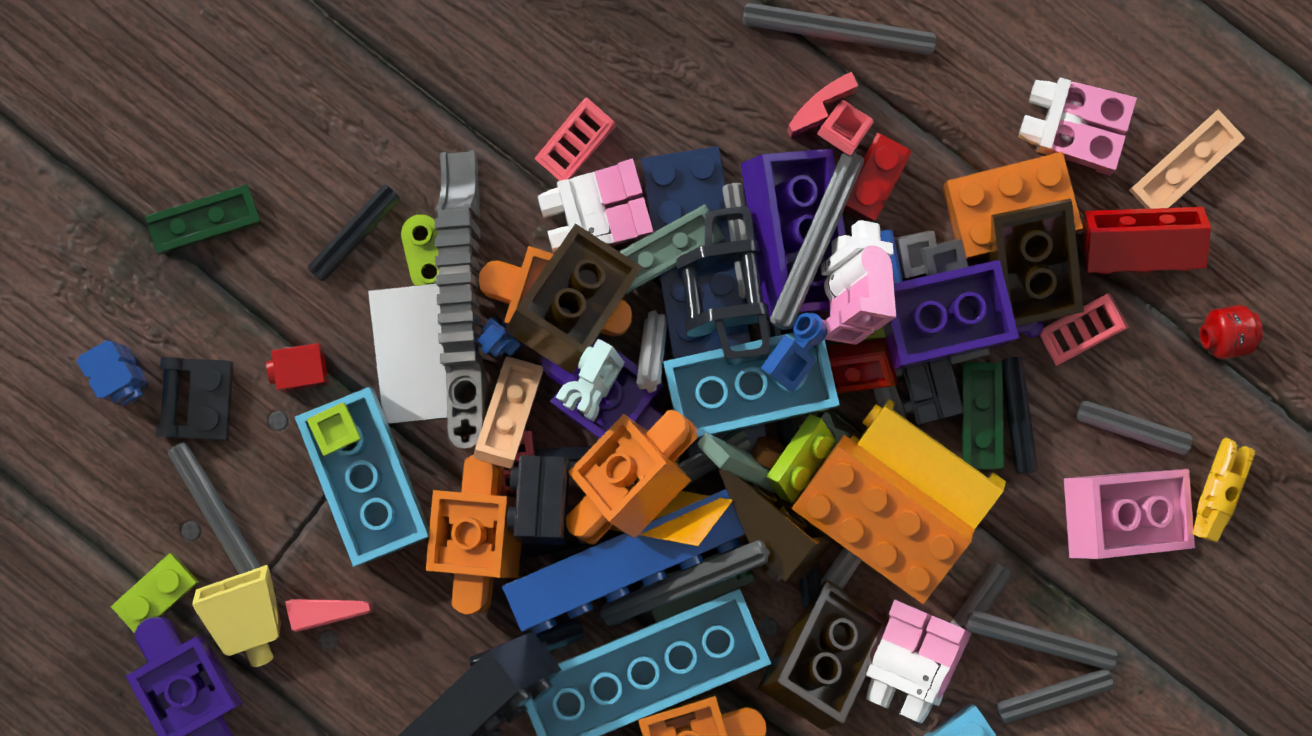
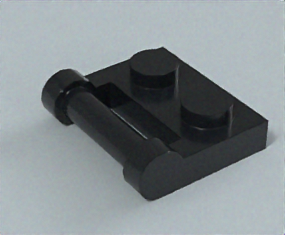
(208, 398)

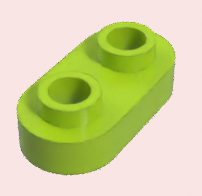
(420, 253)

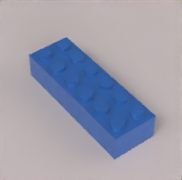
(611, 567)

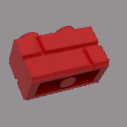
(877, 178)

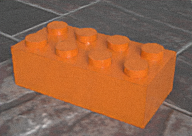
(883, 519)

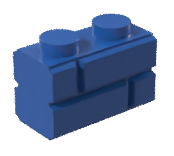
(113, 373)

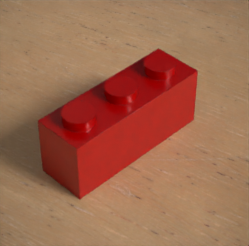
(1146, 239)

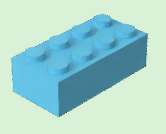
(742, 395)
(367, 483)

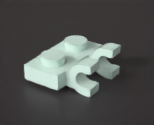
(597, 374)

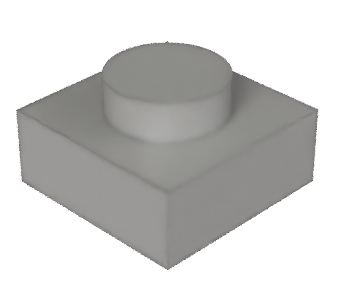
(909, 252)

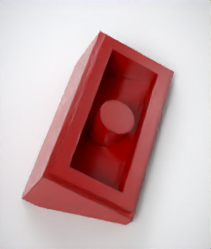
(861, 366)

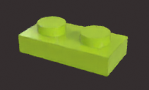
(801, 458)
(155, 592)

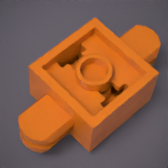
(511, 284)
(615, 464)
(460, 534)
(703, 718)

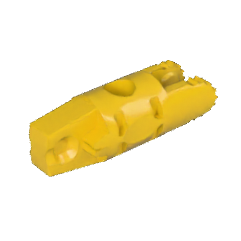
(1222, 489)

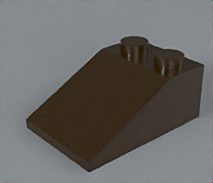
(1038, 260)
(573, 298)
(791, 539)
(825, 657)

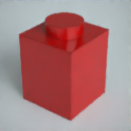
(298, 367)

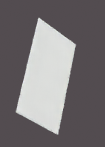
(409, 353)

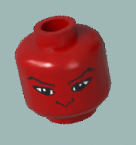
(1231, 332)

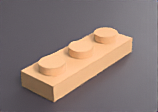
(1187, 162)
(508, 412)

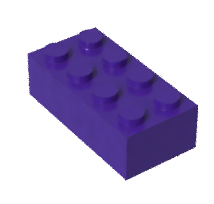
(783, 201)

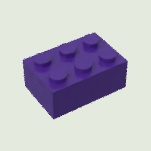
(950, 315)

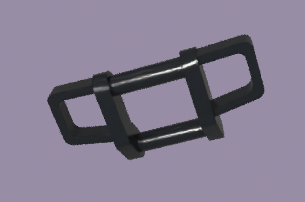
(755, 311)

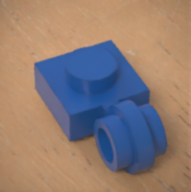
(496, 340)
(791, 358)

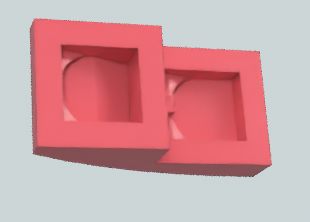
(814, 112)

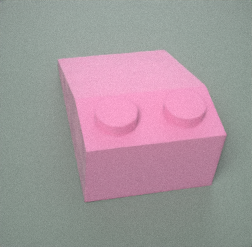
(1129, 514)

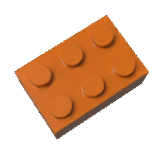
(1000, 190)

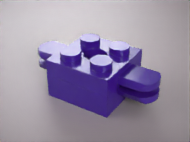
(621, 399)
(182, 683)

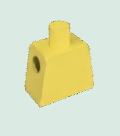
(241, 614)

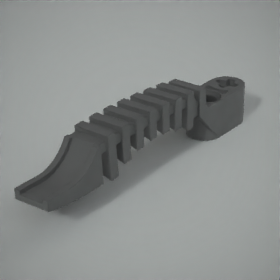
(456, 299)

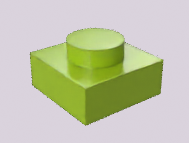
(334, 429)

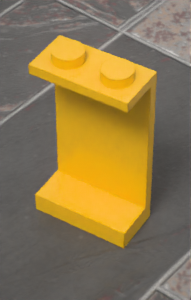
(929, 464)

